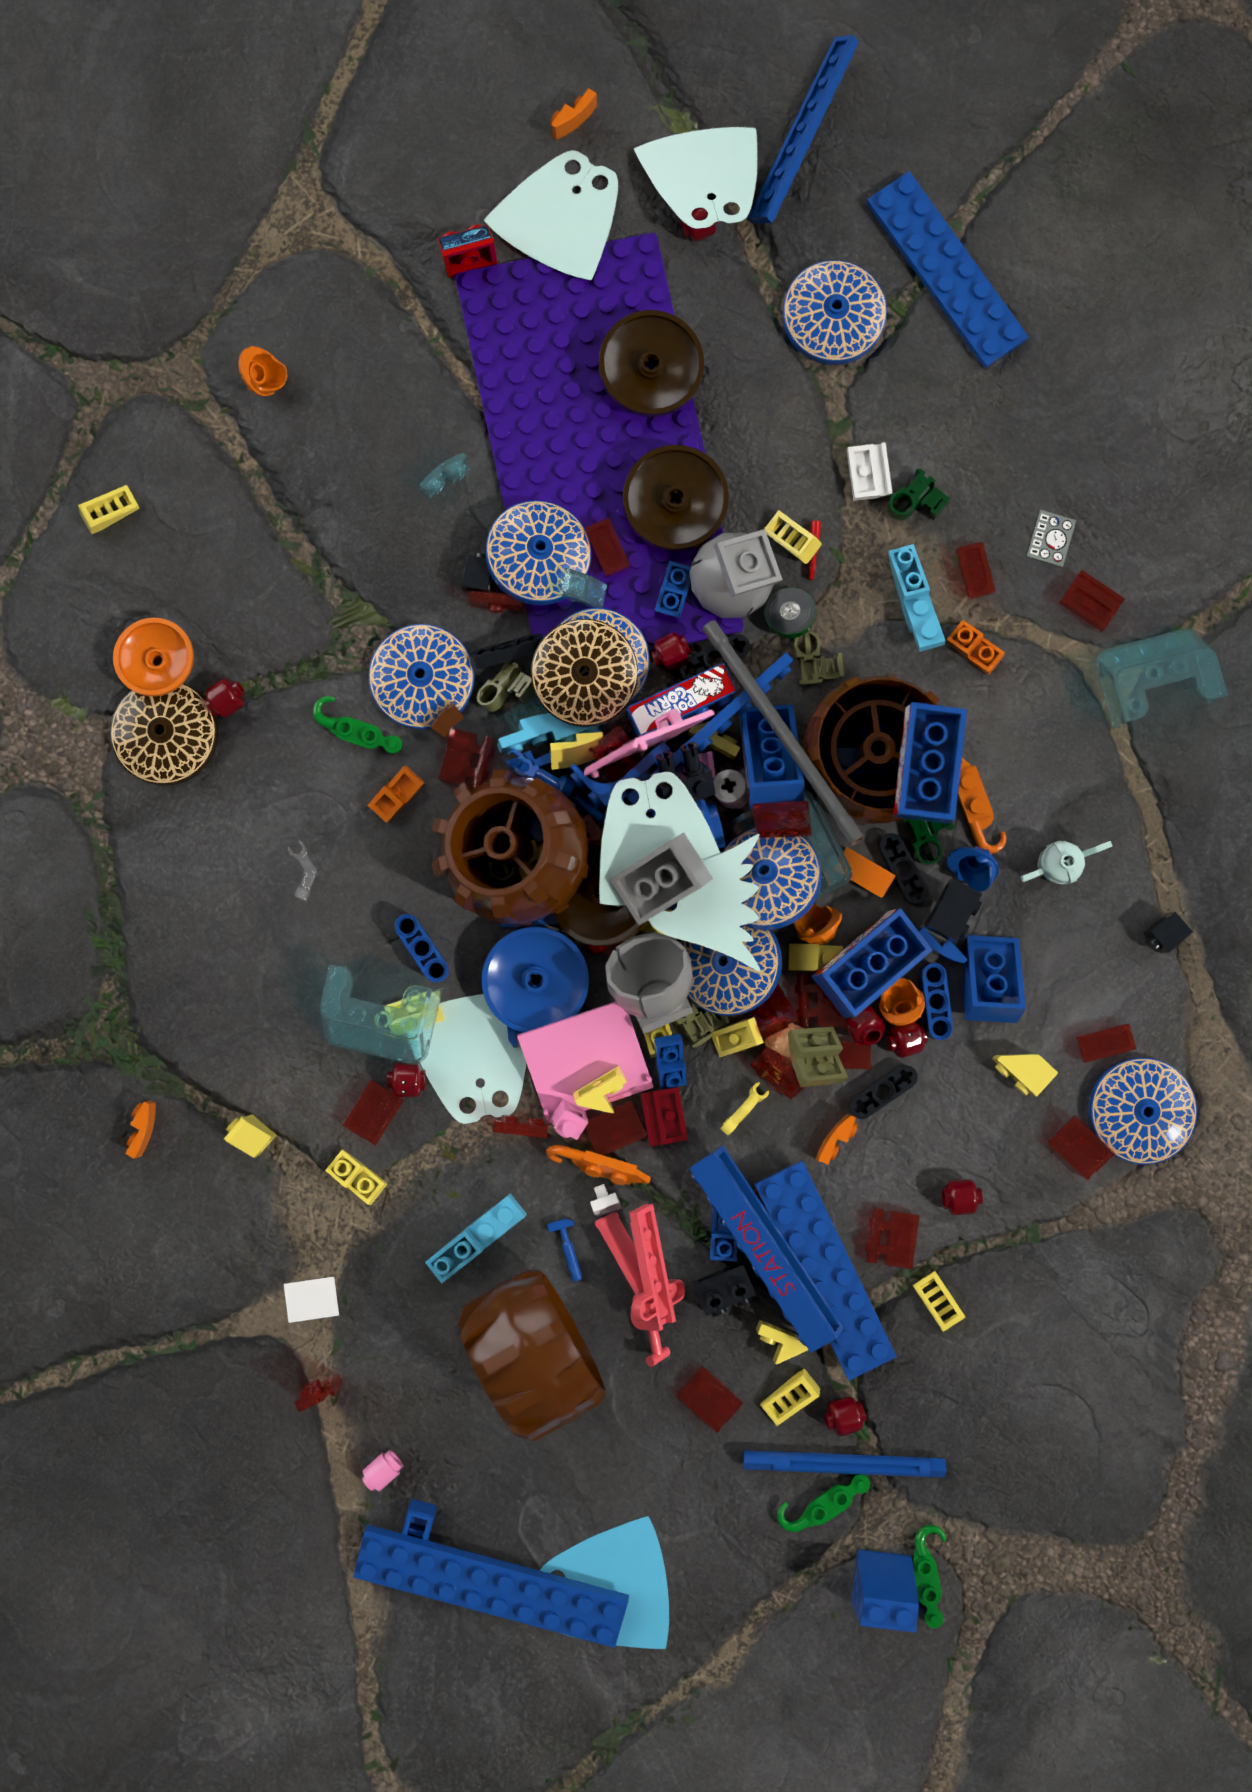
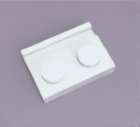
(869, 471)

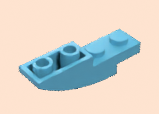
(915, 598)
(540, 727)
(475, 1238)

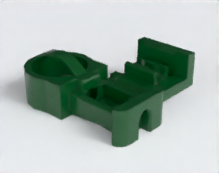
(923, 493)
(926, 828)

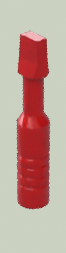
(815, 531)

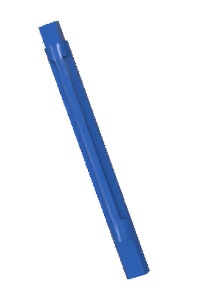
(844, 1463)

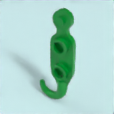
(355, 730)
(826, 1505)
(927, 1576)

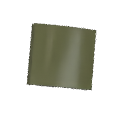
(816, 1056)

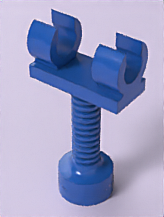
(527, 767)

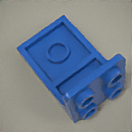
(600, 793)

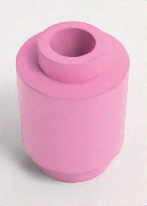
(382, 1471)

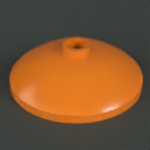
(142, 645)

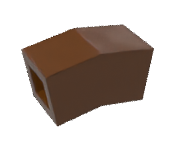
(446, 719)

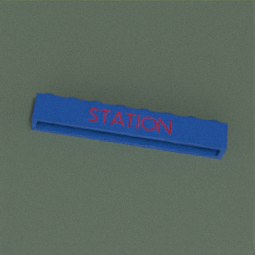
(766, 1249)

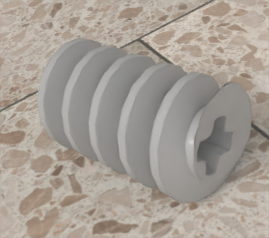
(722, 783)

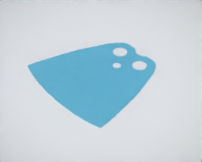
(627, 1562)

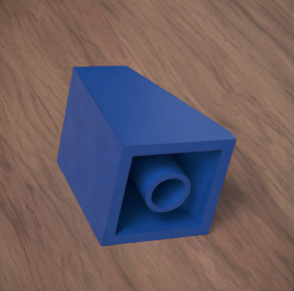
(885, 1591)

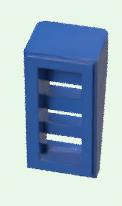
(422, 1514)

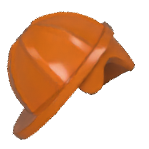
(261, 371)
(818, 925)
(902, 1003)

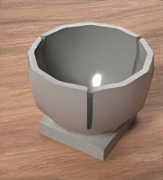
(734, 573)
(651, 979)

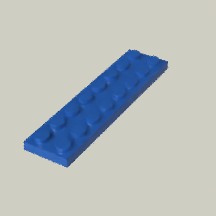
(947, 270)
(809, 1231)

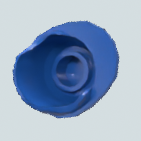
(974, 867)

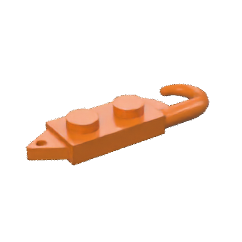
(976, 806)
(599, 1165)

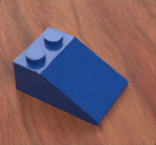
(993, 980)

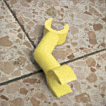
(733, 1121)

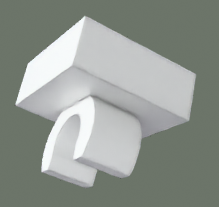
(605, 1203)

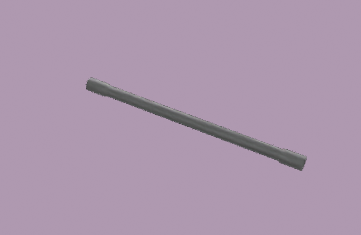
(844, 821)

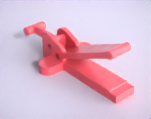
(646, 1273)

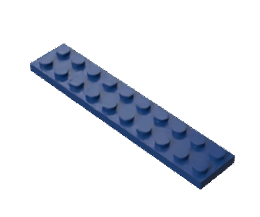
(491, 1586)

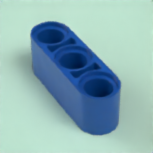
(412, 939)
(943, 1012)

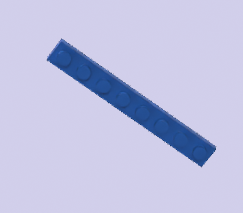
(803, 129)
(722, 719)

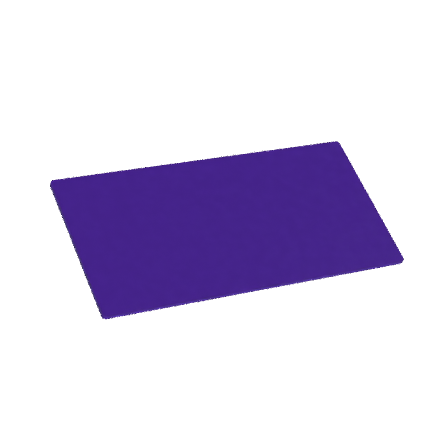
(557, 428)

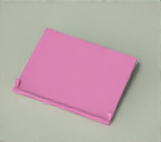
(642, 743)
(580, 1050)

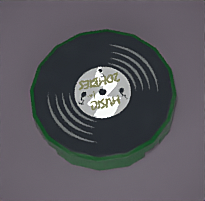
(790, 612)

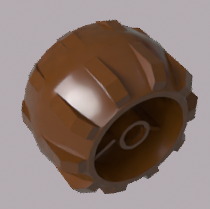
(856, 696)
(548, 884)
(530, 1355)

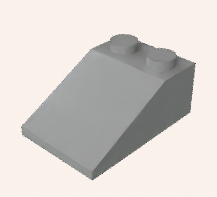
(661, 879)

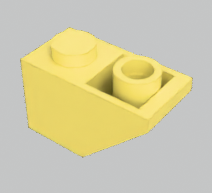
(1028, 1070)
(249, 1135)

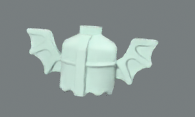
(1052, 861)

